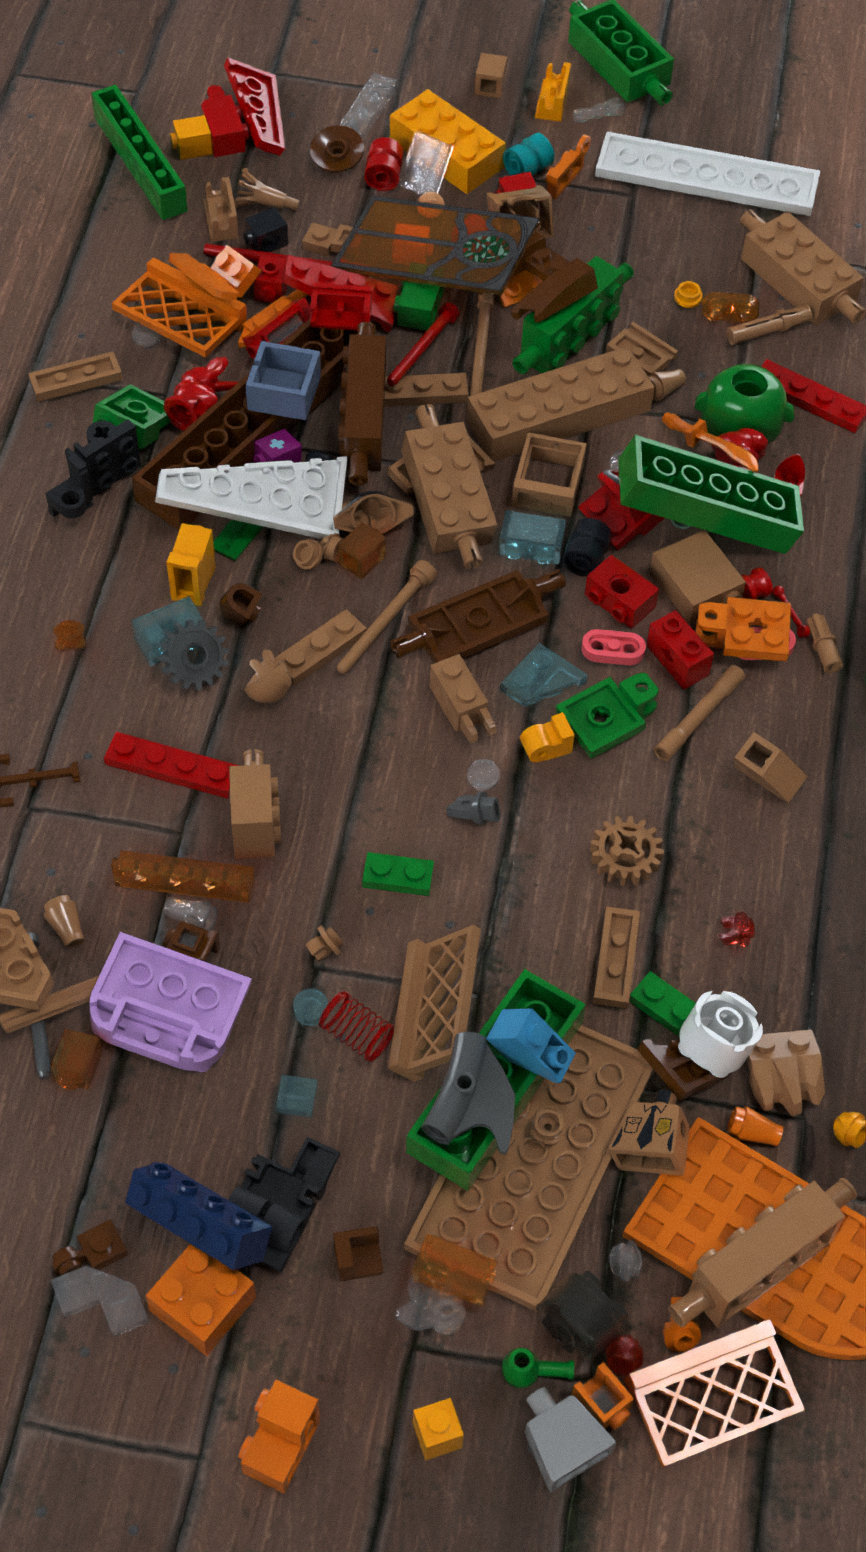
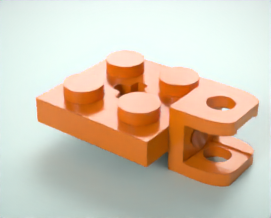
(734, 628)

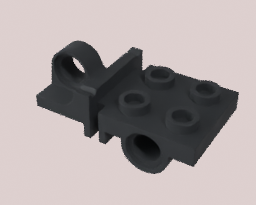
(106, 458)
(283, 1194)

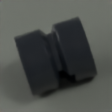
(587, 546)

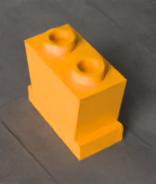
(191, 563)

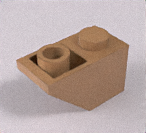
(770, 767)

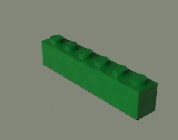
(139, 152)

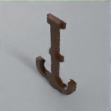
(34, 776)

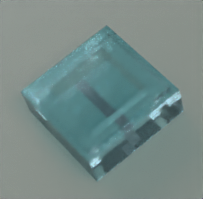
(296, 1096)

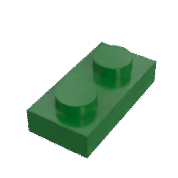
(398, 874)
(662, 1002)

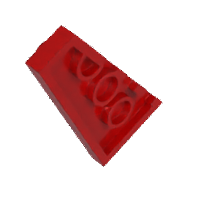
(259, 103)
(303, 273)

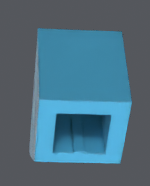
(531, 1043)

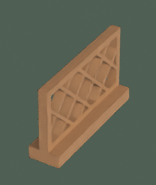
(421, 997)

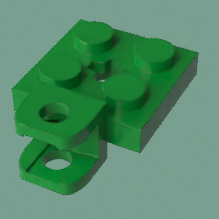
(621, 704)

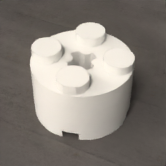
(720, 1032)

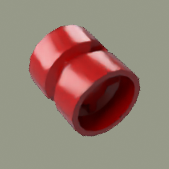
(383, 164)

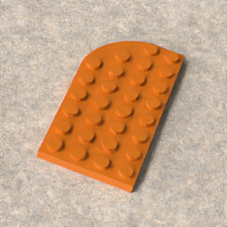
(726, 1189)

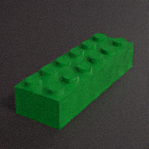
(710, 494)
(471, 1150)

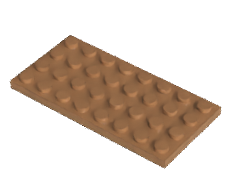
(537, 1194)

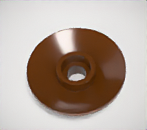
(337, 140)

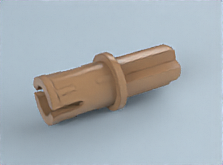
(824, 643)

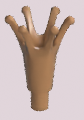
(262, 194)

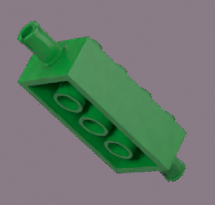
(621, 51)
(554, 339)

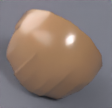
(270, 680)

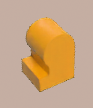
(548, 739)

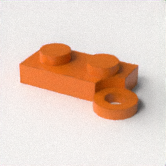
(568, 168)

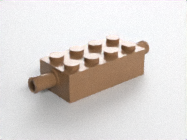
(801, 267)
(448, 487)
(764, 1253)

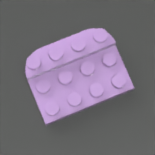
(166, 1004)

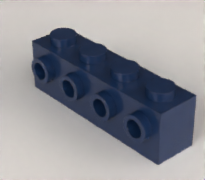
(198, 1215)

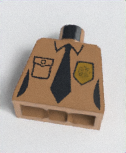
(652, 1137)

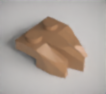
(786, 1070)

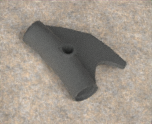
(472, 1095)

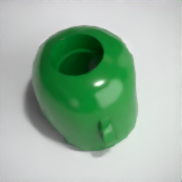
(745, 399)

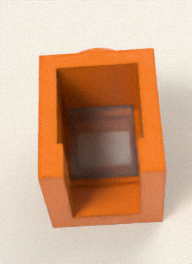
(605, 1398)

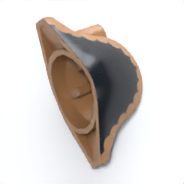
(375, 510)

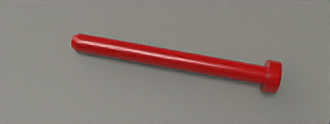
(447, 314)

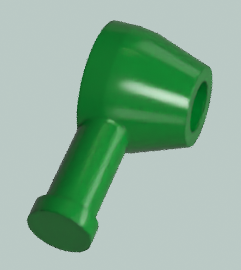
(528, 1375)

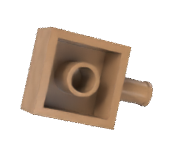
(254, 808)

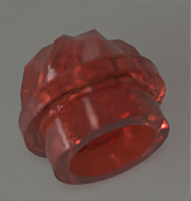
(624, 1355)

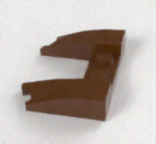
(561, 280)

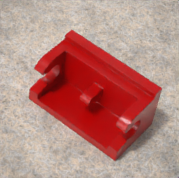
(340, 306)

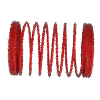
(332, 1004)

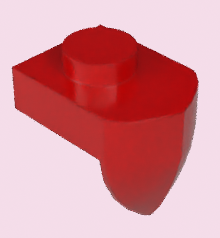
(791, 471)

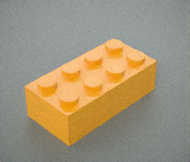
(476, 151)

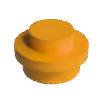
(688, 294)

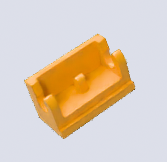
(553, 93)

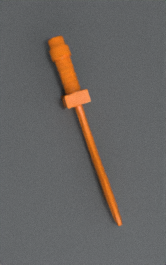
(699, 432)

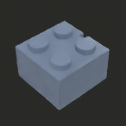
(283, 380)

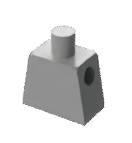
(564, 1438)

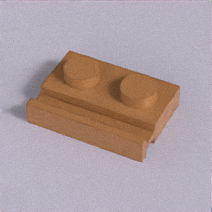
(648, 349)

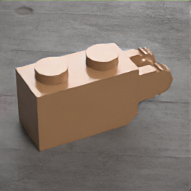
(460, 697)

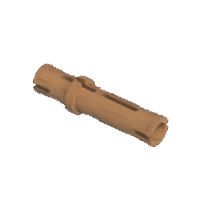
(780, 321)

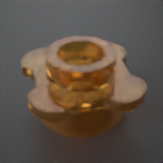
(69, 628)

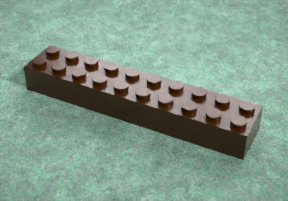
(229, 430)

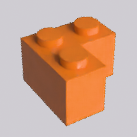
(284, 1432)

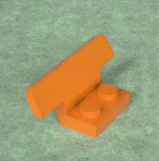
(225, 279)

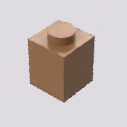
(490, 75)

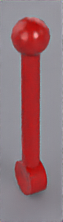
(802, 630)

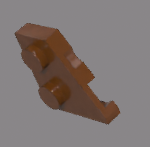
(676, 1070)

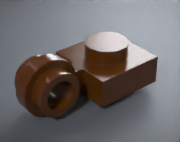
(99, 1246)

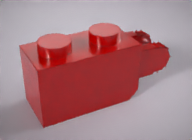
(224, 123)

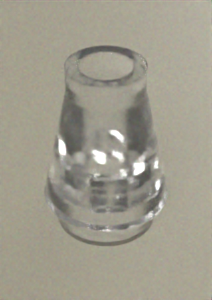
(191, 911)

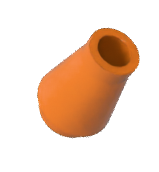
(753, 1127)

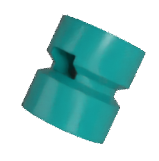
(531, 156)

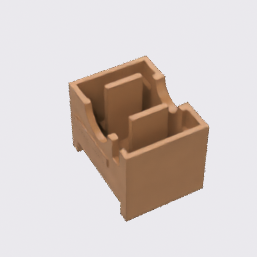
(525, 204)

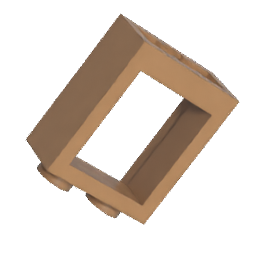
(545, 496)

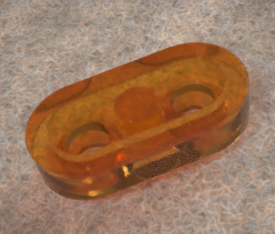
(730, 307)

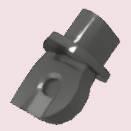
(478, 808)

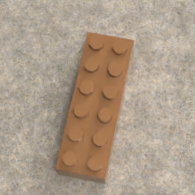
(560, 402)

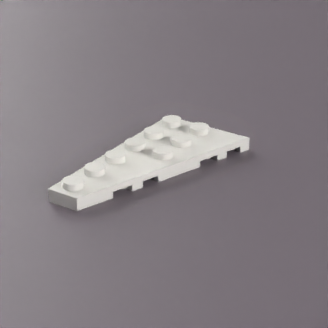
(267, 494)

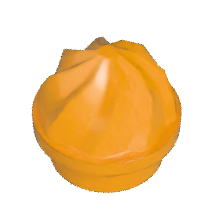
(850, 1129)

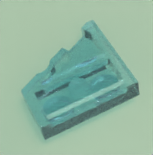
(541, 676)

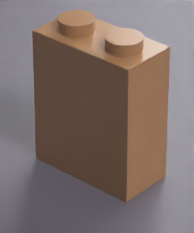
(695, 573)

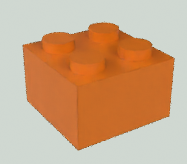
(200, 1298)

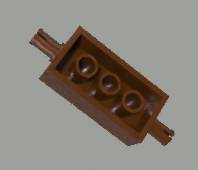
(363, 402)

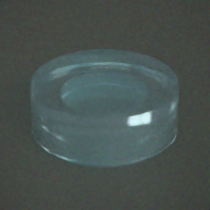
(309, 1006)

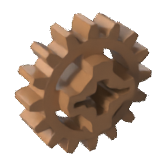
(626, 851)

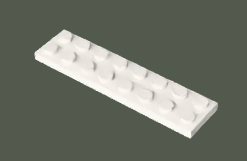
(708, 173)

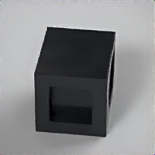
(266, 231)

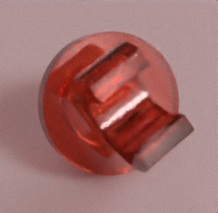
(742, 929)

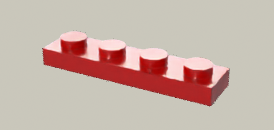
(819, 398)
(169, 764)

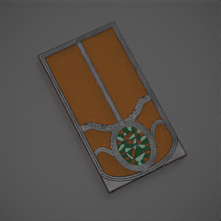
(436, 244)

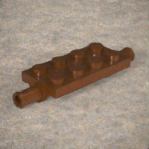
(479, 617)

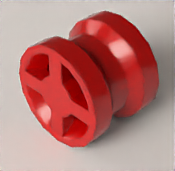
(757, 584)

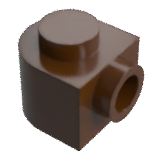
(240, 603)

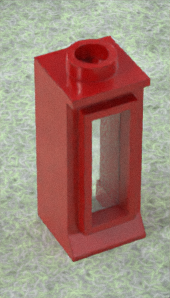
(279, 326)

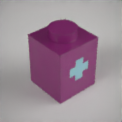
(277, 447)

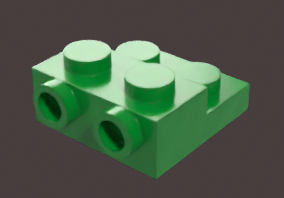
(139, 407)

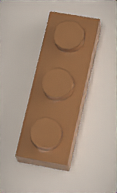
(75, 376)
(427, 390)
(322, 645)
(616, 957)

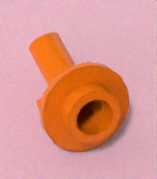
(679, 1338)

